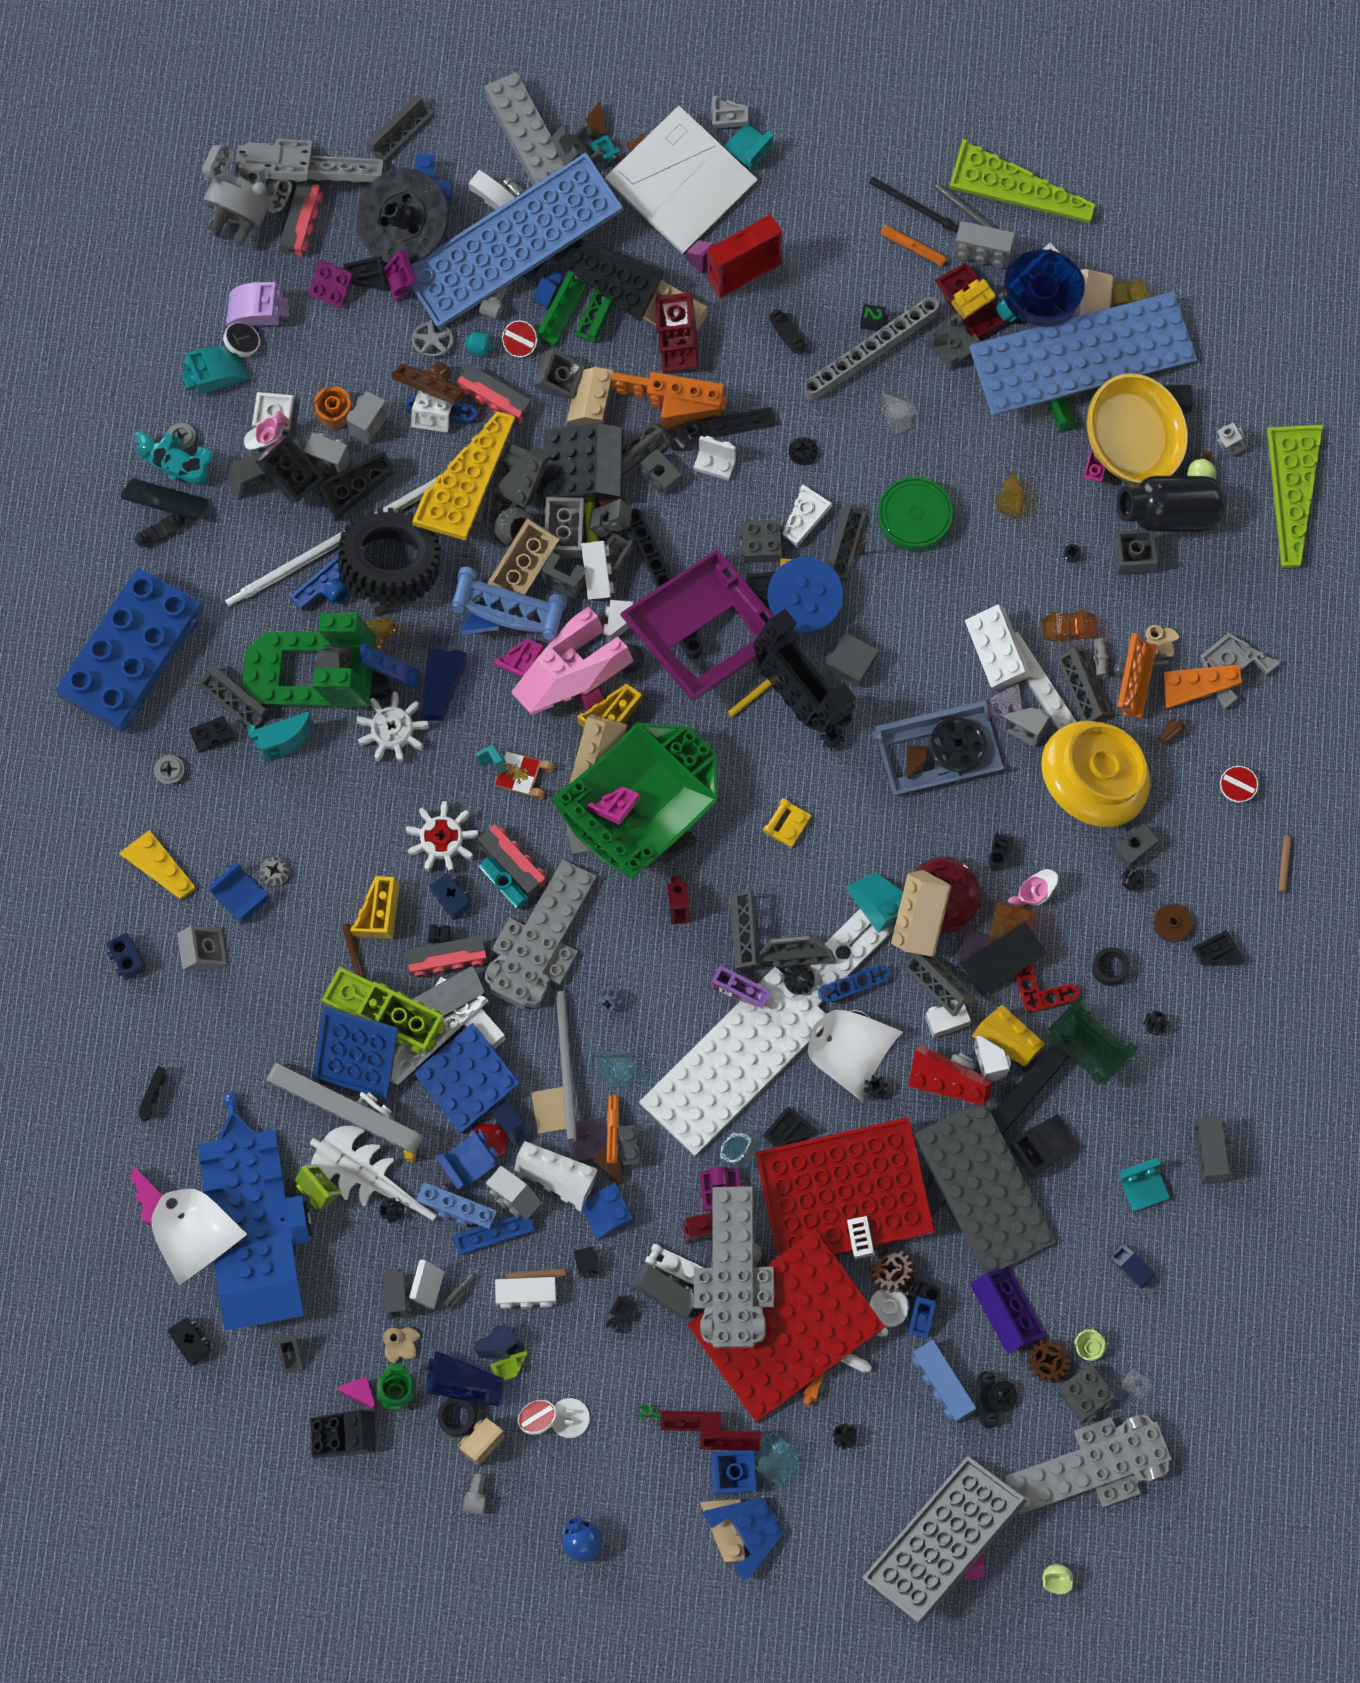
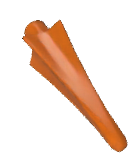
(812, 1391)

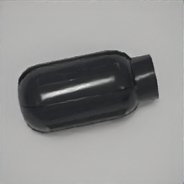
(1173, 503)

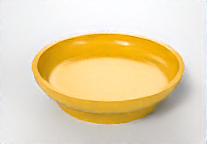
(1136, 428)
(1096, 773)

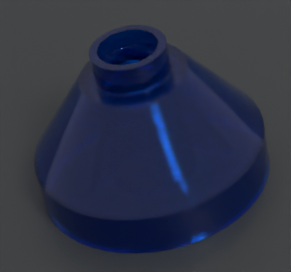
(1043, 287)

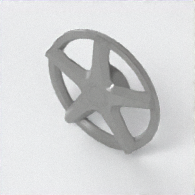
(431, 339)

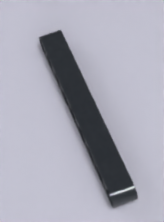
(661, 574)

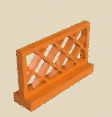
(1136, 677)

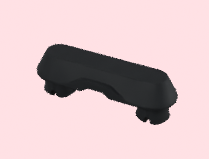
(787, 332)
(159, 531)
(987, 1415)

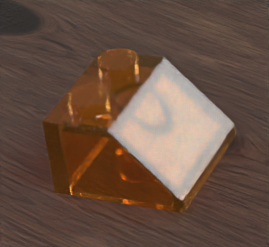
(1008, 917)

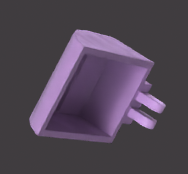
(257, 304)

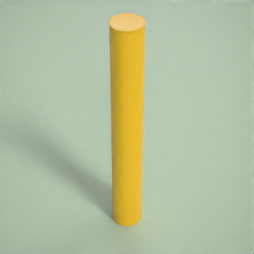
(749, 698)

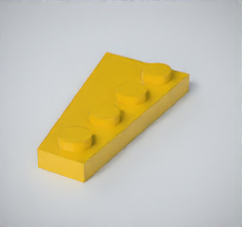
(153, 860)

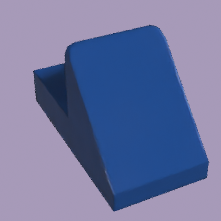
(548, 289)
(922, 1317)

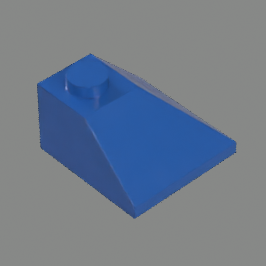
(474, 624)

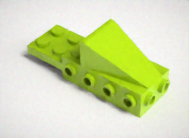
(376, 1002)

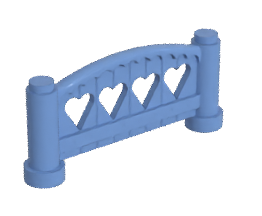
(548, 612)

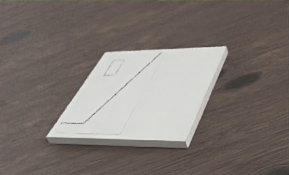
(680, 179)

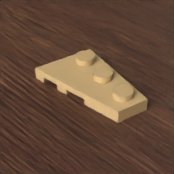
(725, 1534)

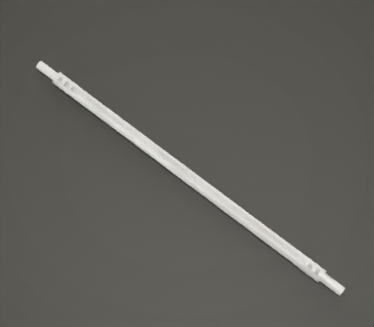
(318, 551)

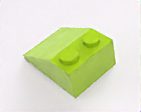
(317, 1186)

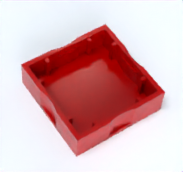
(744, 256)

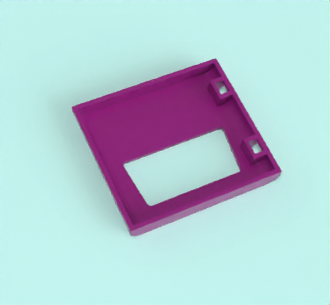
(688, 605)

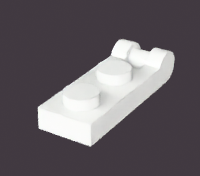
(672, 1264)

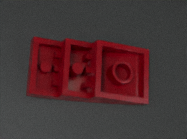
(983, 321)
(677, 332)

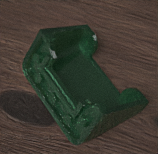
(1090, 1043)

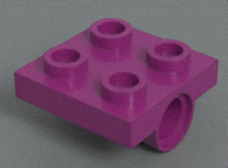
(399, 275)
(330, 283)
(717, 1178)

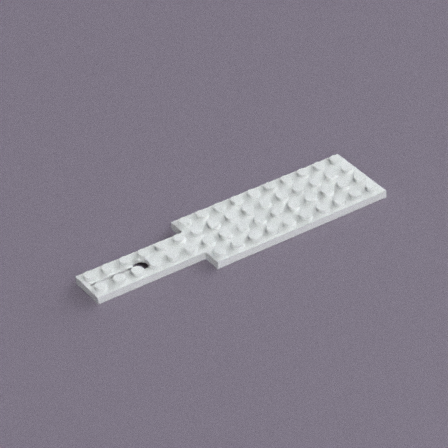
(750, 1046)

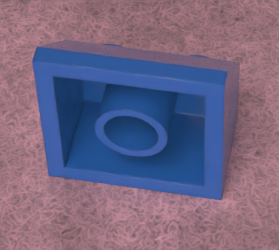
(607, 1212)
(733, 1472)

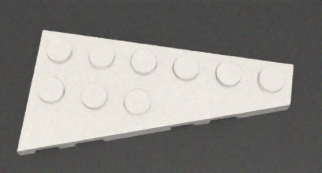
(407, 1061)

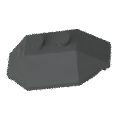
(794, 951)

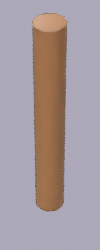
(1284, 864)
(537, 1274)

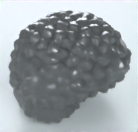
(509, 524)

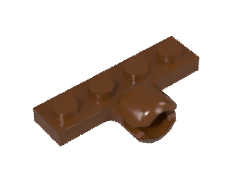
(430, 382)

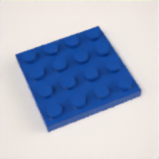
(355, 1052)
(467, 1078)

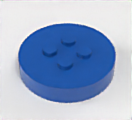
(808, 592)

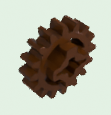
(893, 1271)
(1052, 1369)

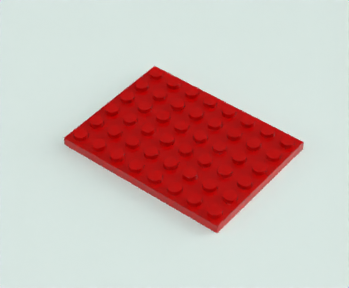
(845, 1178)
(811, 1328)

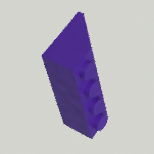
(1007, 1309)

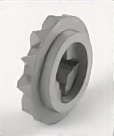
(183, 429)
(163, 764)
(276, 879)

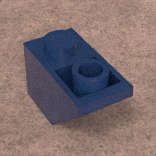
(498, 1344)

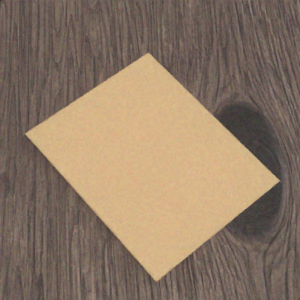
(549, 1109)

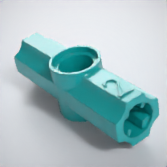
(510, 891)

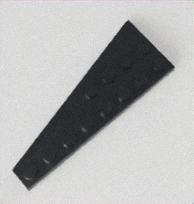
(613, 275)

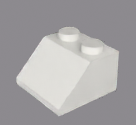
(991, 1059)

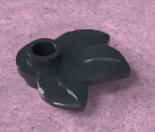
(684, 437)

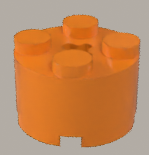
(332, 407)

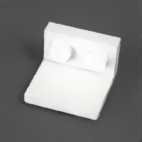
(430, 413)
(715, 458)

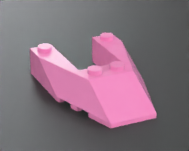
(563, 673)

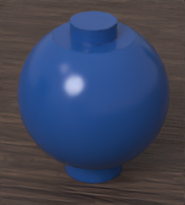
(582, 1540)

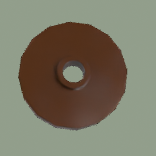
(1170, 932)

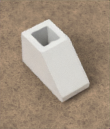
(616, 624)

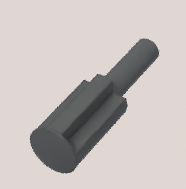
(457, 1293)

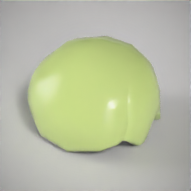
(1202, 467)
(1090, 1345)
(1057, 1579)

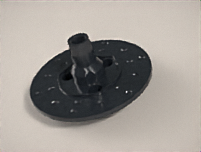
(387, 200)

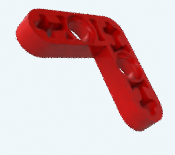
(1040, 996)

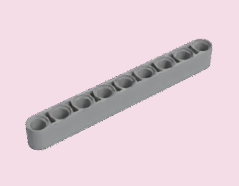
(866, 355)
(344, 1108)

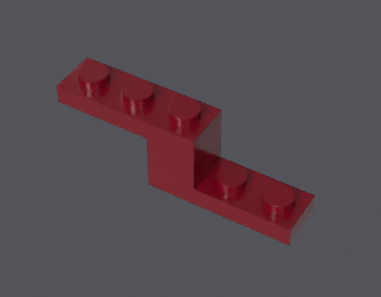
(710, 1430)

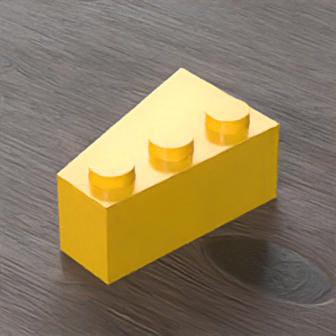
(616, 707)
(379, 910)
(1011, 1035)

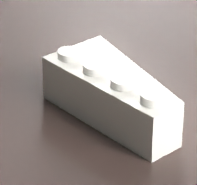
(557, 1173)

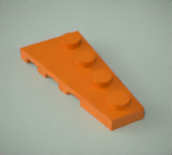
(1191, 684)

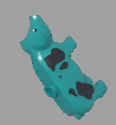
(170, 459)

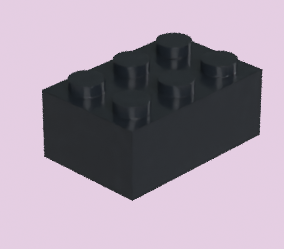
(289, 469)

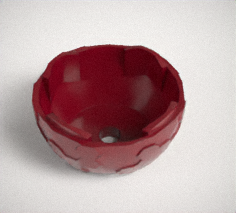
(964, 893)

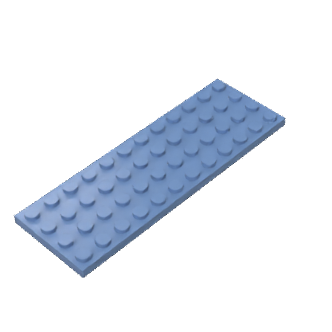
(514, 240)
(1082, 353)

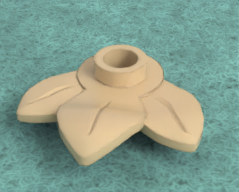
(1164, 639)
(403, 1345)

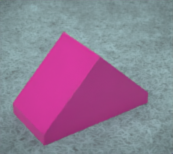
(359, 1391)

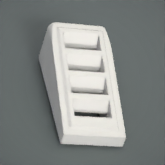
(864, 1252)

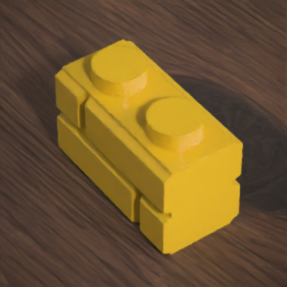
(973, 299)

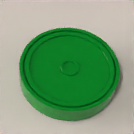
(915, 514)

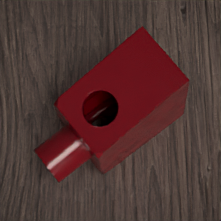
(678, 900)
(698, 1228)

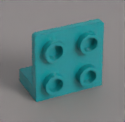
(749, 145)
(1143, 1185)

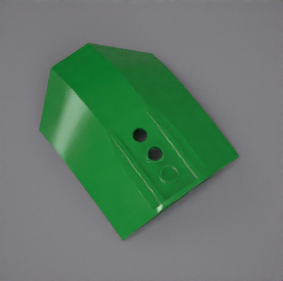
(675, 788)

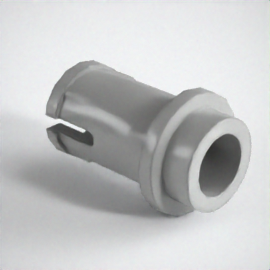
(512, 187)

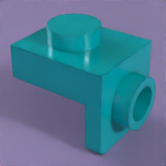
(607, 148)
(490, 754)

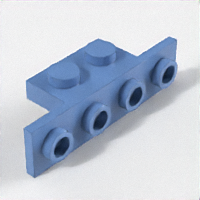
(456, 1207)

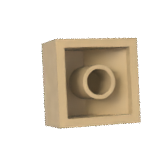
(481, 1441)

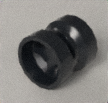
(438, 934)

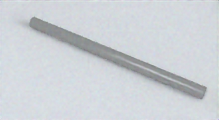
(566, 1066)

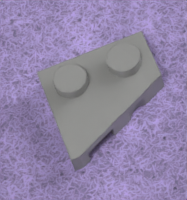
(728, 114)

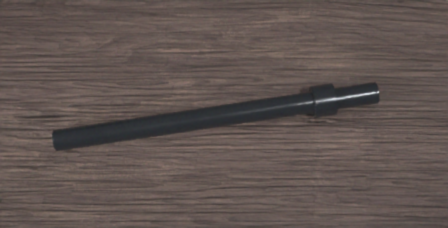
(946, 223)

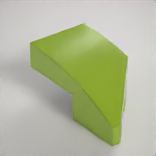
(508, 1367)

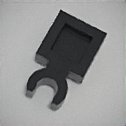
(621, 1311)

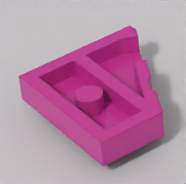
(520, 658)
(615, 805)

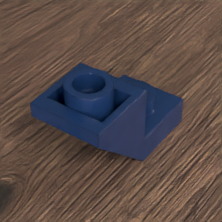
(511, 1123)
(1132, 1265)

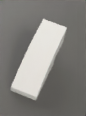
(489, 190)

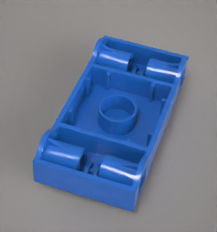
(130, 650)

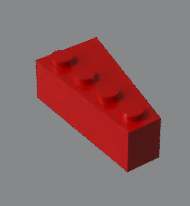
(941, 1076)

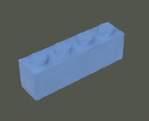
(943, 1382)

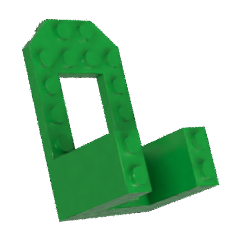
(330, 685)

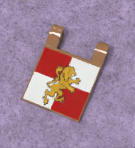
(521, 774)

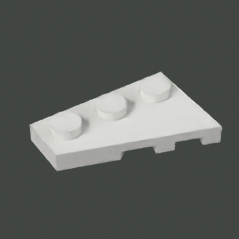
(806, 514)

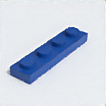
(388, 666)
(498, 1232)

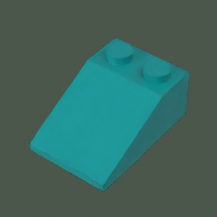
(877, 900)

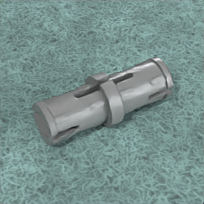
(1101, 658)

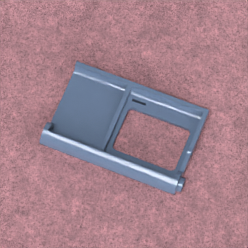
(922, 726)

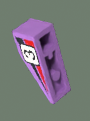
(739, 987)

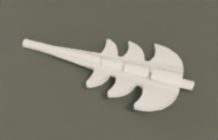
(336, 1156)

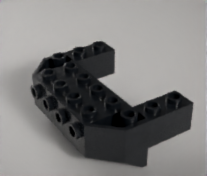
(797, 678)

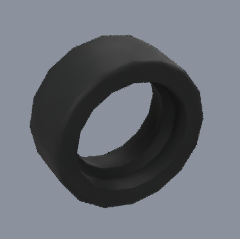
(1110, 981)
(451, 1431)

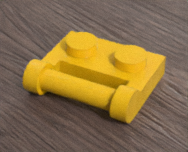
(792, 826)

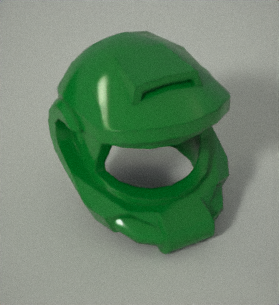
(395, 1387)

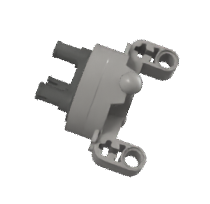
(238, 199)

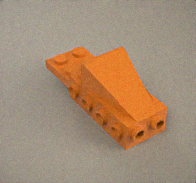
(681, 397)

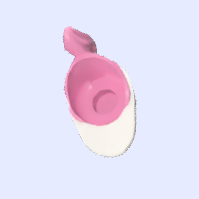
(267, 432)
(1036, 889)

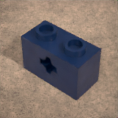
(453, 906)

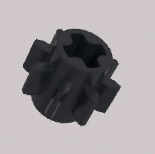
(832, 743)
(1133, 879)
(1156, 1022)
(875, 1081)
(391, 1210)
(844, 1436)

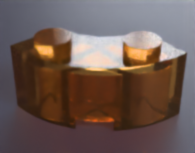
(1076, 625)

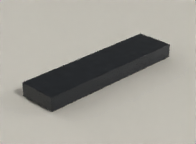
(737, 423)

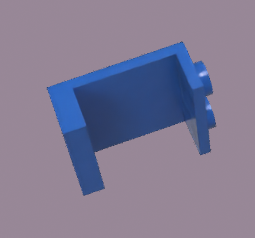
(238, 893)
(469, 1160)

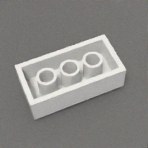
(998, 648)

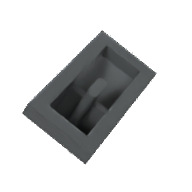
(289, 1354)

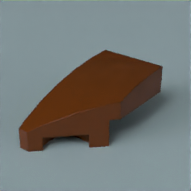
(596, 121)
(915, 760)
(613, 1170)

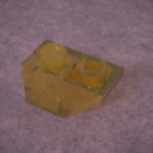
(1012, 497)
(382, 628)

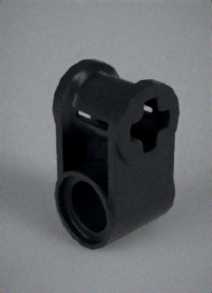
(1000, 848)
(921, 1289)

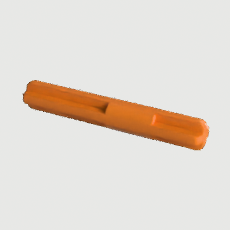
(913, 245)
(612, 1129)

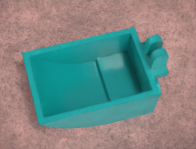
(212, 369)
(281, 737)

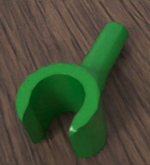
(648, 1412)

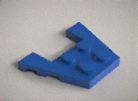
(755, 1527)

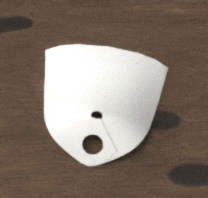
(855, 1048)
(195, 1239)

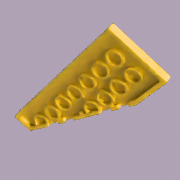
(458, 493)

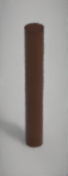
(352, 950)

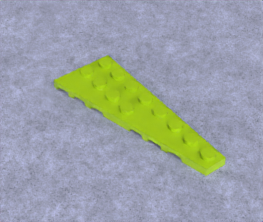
(993, 178)
(1293, 468)

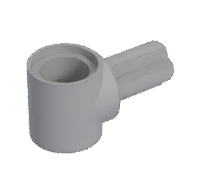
(492, 305)
(475, 1501)

